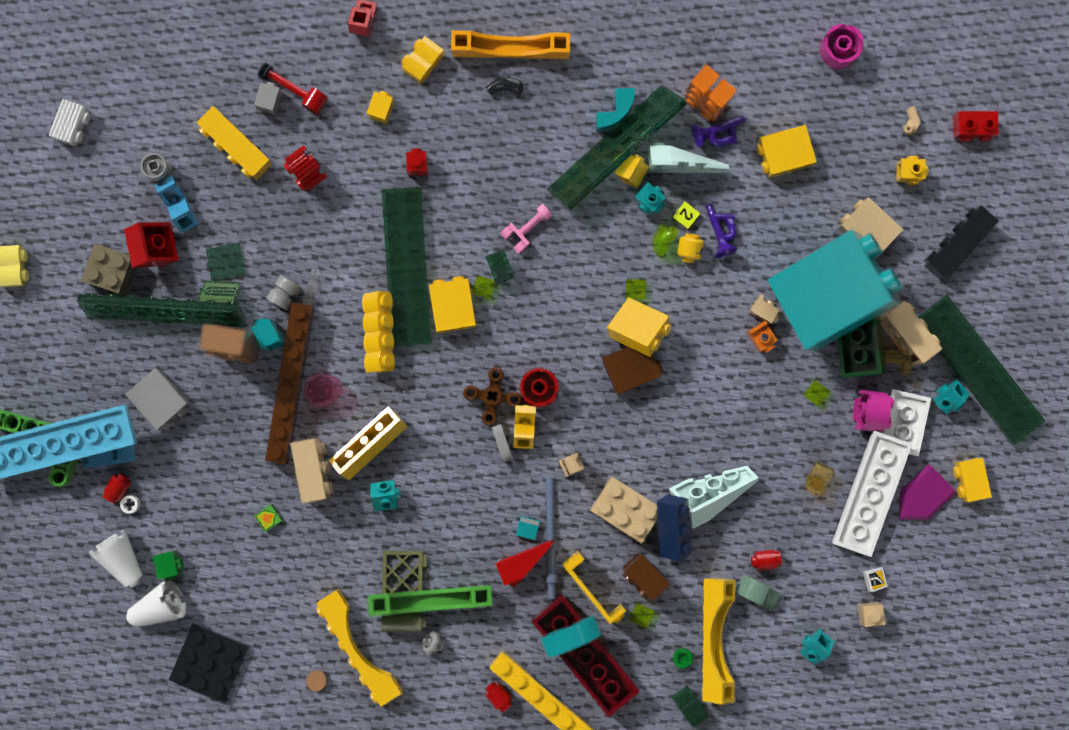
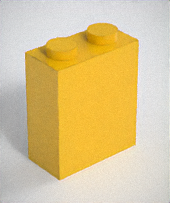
(786, 151)
(452, 304)
(639, 327)

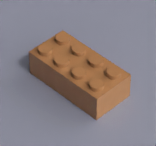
(229, 344)

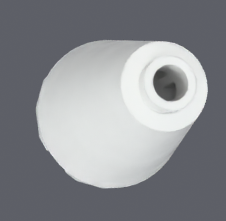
(118, 559)
(158, 606)

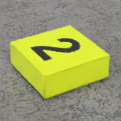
(686, 215)

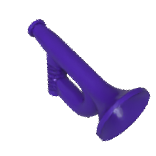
(700, 134)
(724, 247)

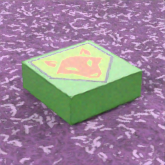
(268, 518)

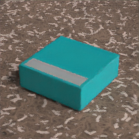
(527, 528)

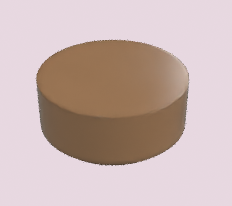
(316, 680)

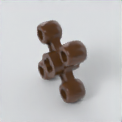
(493, 387)

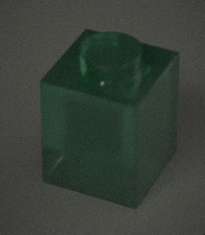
(499, 267)

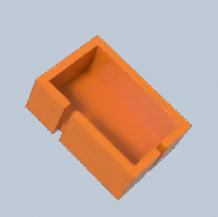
(709, 102)

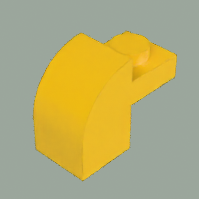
(524, 427)

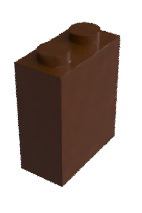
(630, 369)

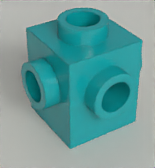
(650, 192)
(951, 397)
(384, 495)
(817, 647)

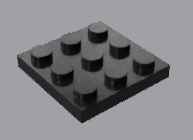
(208, 662)

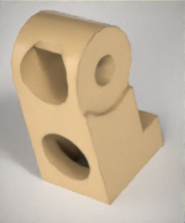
(571, 464)

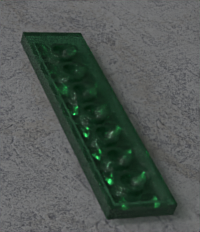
(162, 310)
(981, 371)

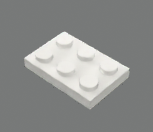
(908, 418)

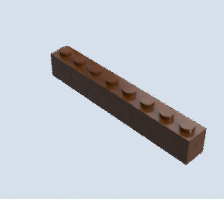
(290, 383)

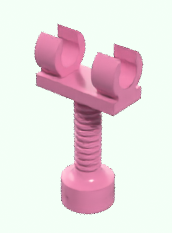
(542, 214)

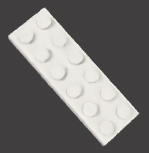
(872, 493)

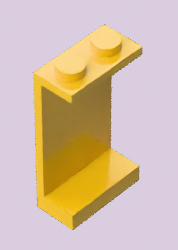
(616, 614)

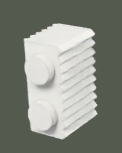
(70, 123)

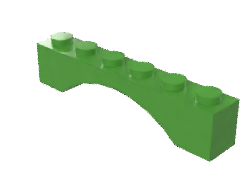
(429, 600)

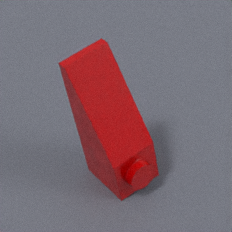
(517, 566)

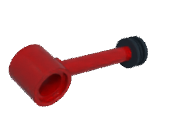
(312, 100)

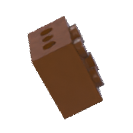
(646, 577)

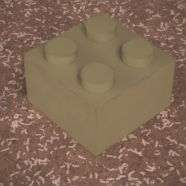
(108, 270)

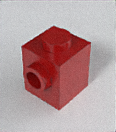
(417, 162)

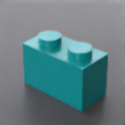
(268, 334)

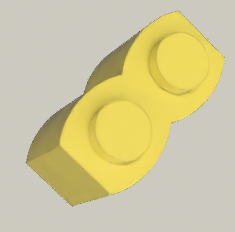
(13, 266)

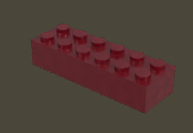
(590, 662)

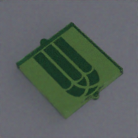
(225, 261)
(219, 291)

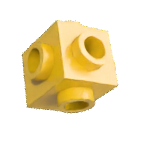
(912, 170)

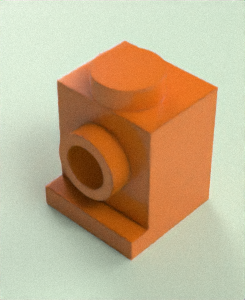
(755, 336)

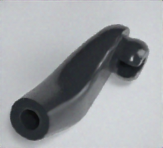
(505, 83)

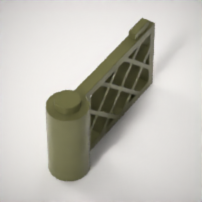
(403, 621)

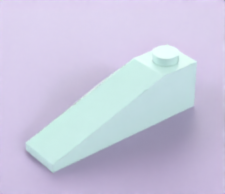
(675, 160)
(713, 494)

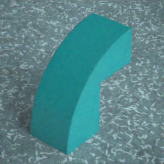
(623, 102)
(571, 637)

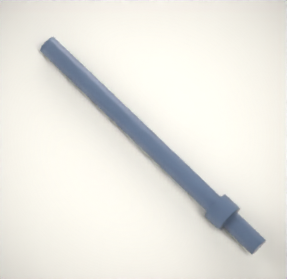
(551, 577)

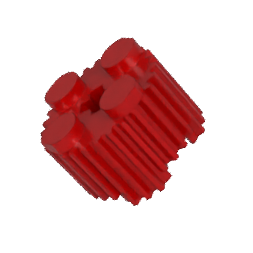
(304, 168)
(546, 379)

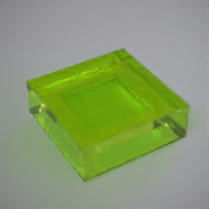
(483, 287)
(635, 289)
(816, 393)
(641, 615)

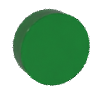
(682, 658)

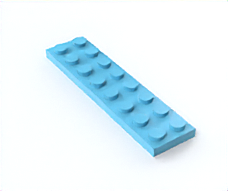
(66, 441)

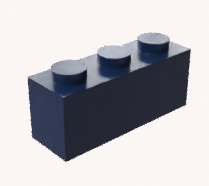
(674, 527)

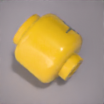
(690, 247)

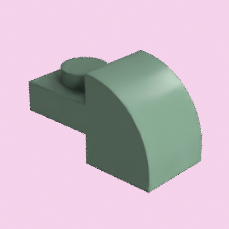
(758, 592)

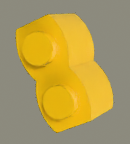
(422, 60)

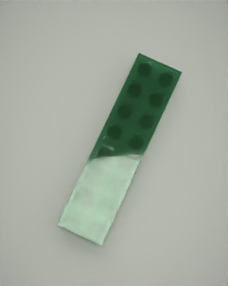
(616, 147)
(406, 265)

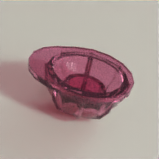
(322, 390)

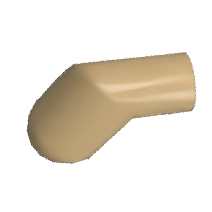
(913, 122)

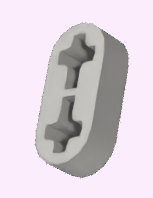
(502, 443)

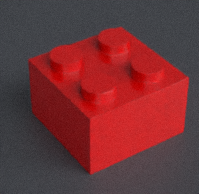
(151, 244)

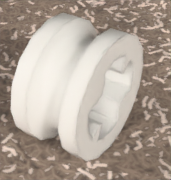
(125, 500)

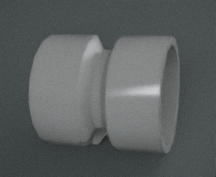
(156, 167)
(284, 293)

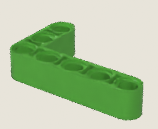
(26, 423)

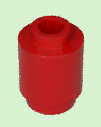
(117, 488)
(766, 560)
(498, 696)

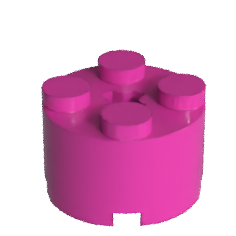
(844, 36)
(873, 411)

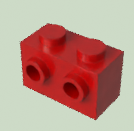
(975, 125)

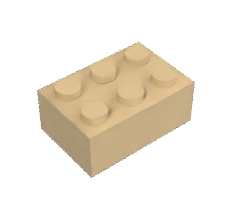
(910, 333)
(311, 470)
(625, 509)

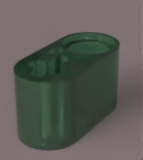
(690, 706)

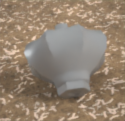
(432, 643)

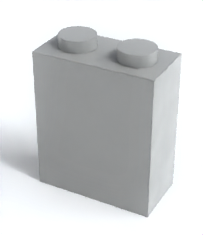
(158, 400)

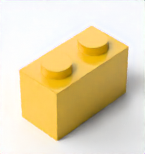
(972, 480)

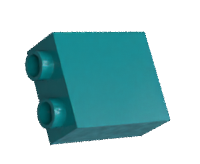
(835, 289)

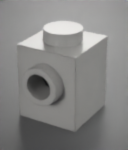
(268, 98)

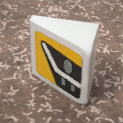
(875, 579)

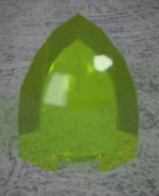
(662, 239)

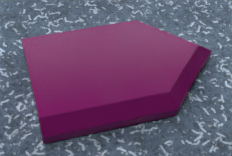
(924, 495)

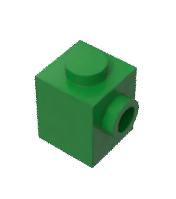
(168, 565)

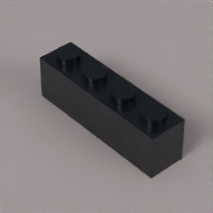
(961, 242)

